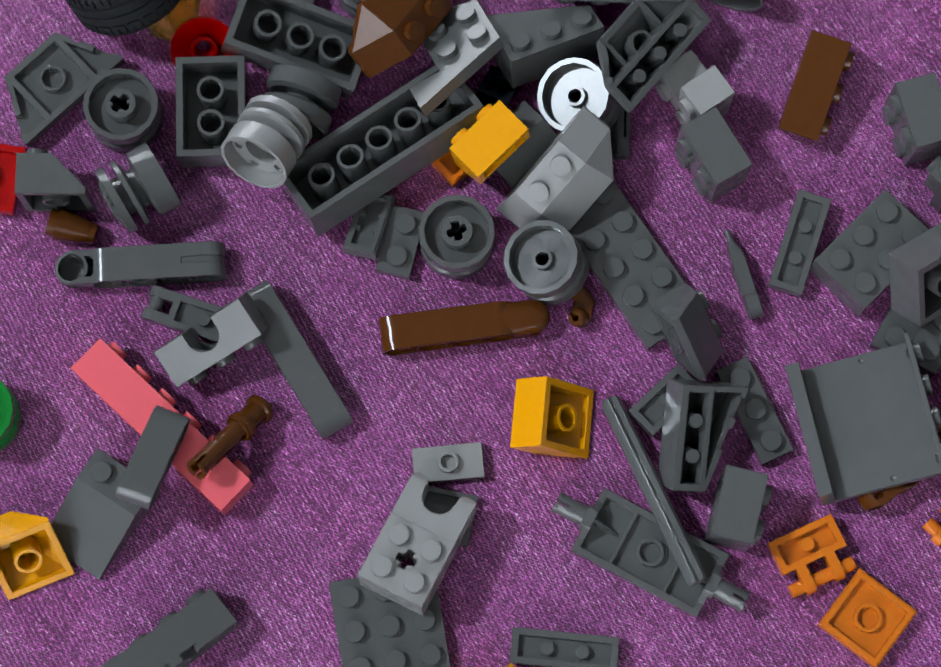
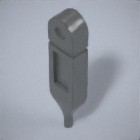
(743, 278)

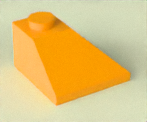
(29, 554)

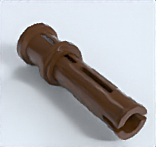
(239, 428)

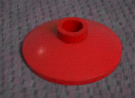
(195, 30)

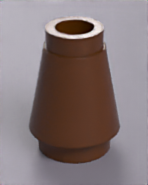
(70, 227)

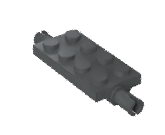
(632, 547)

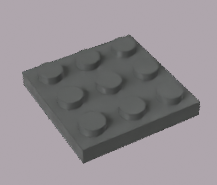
(384, 633)

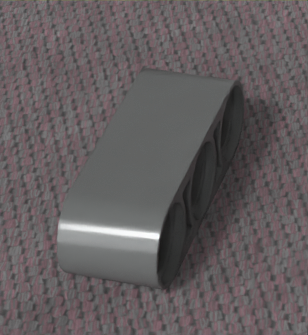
(152, 457)

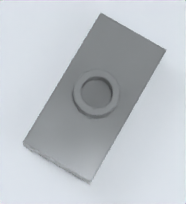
(449, 462)

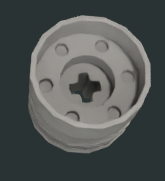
(266, 141)

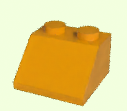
(552, 417)

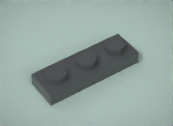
(799, 243)
(756, 413)
(562, 649)

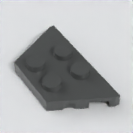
(54, 82)

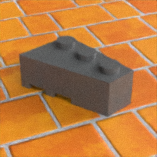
(694, 431)

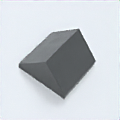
(528, 153)

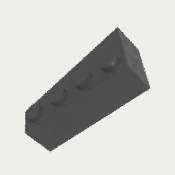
(180, 635)

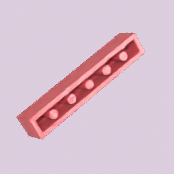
(134, 400)

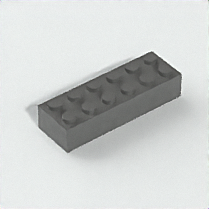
(375, 153)

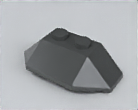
(645, 45)

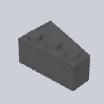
(542, 38)

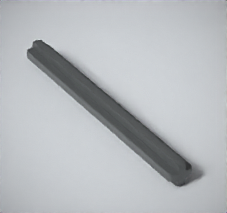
(653, 491)

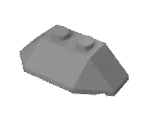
(565, 176)

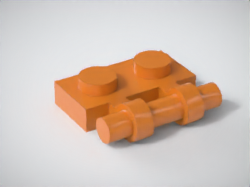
(807, 545)

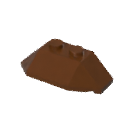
(392, 30)

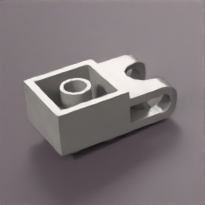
(419, 536)

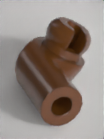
(582, 308)

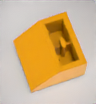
(488, 141)

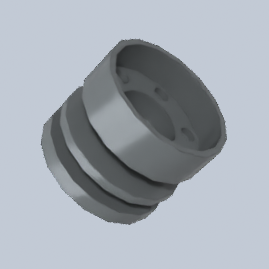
(137, 188)

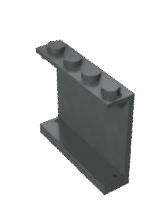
(867, 421)

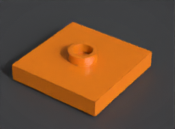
(867, 618)

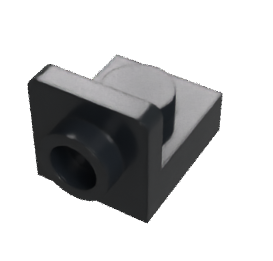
(495, 88)

